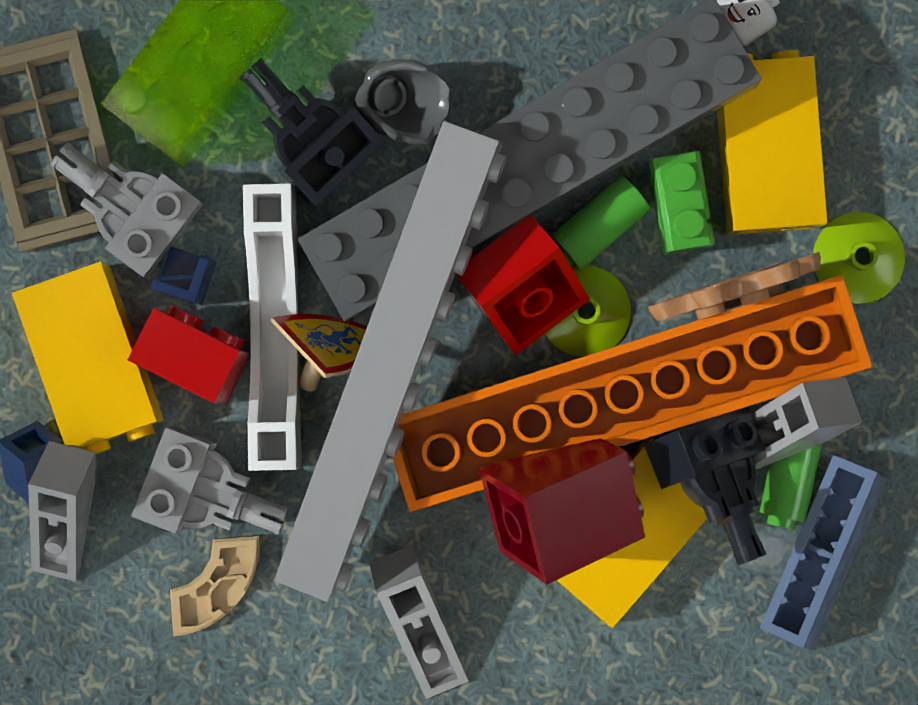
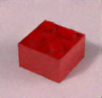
(523, 284)
(189, 356)

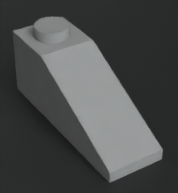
(804, 418)
(60, 509)
(417, 621)

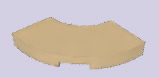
(218, 587)

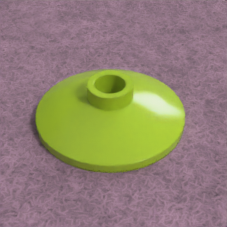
(838, 247)
(606, 327)

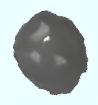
(404, 100)

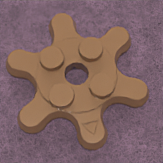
(737, 290)

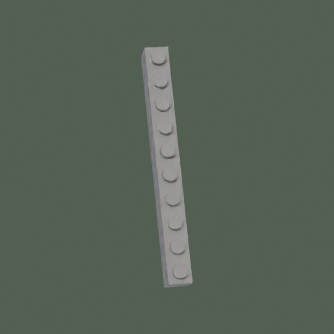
(389, 362)

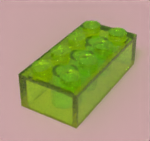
(193, 69)

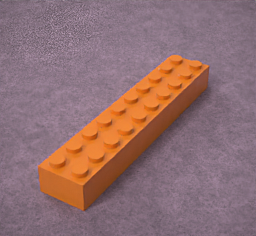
(634, 389)

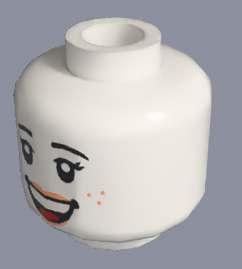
(750, 17)

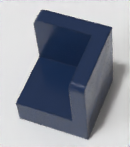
(186, 276)
(21, 454)

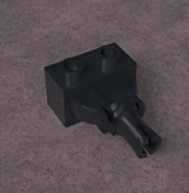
(317, 141)
(717, 473)

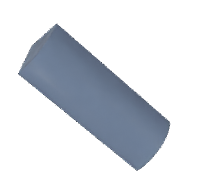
(823, 553)

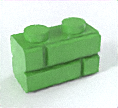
(680, 203)

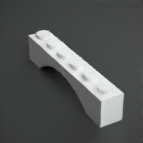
(273, 292)

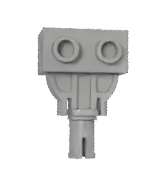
(137, 215)
(193, 485)

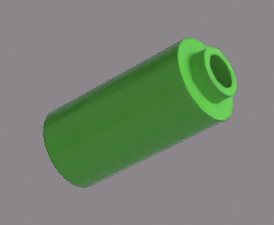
(600, 222)
(790, 488)

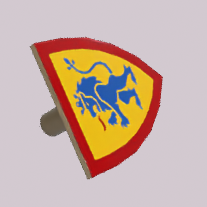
(324, 341)

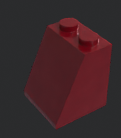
(563, 507)

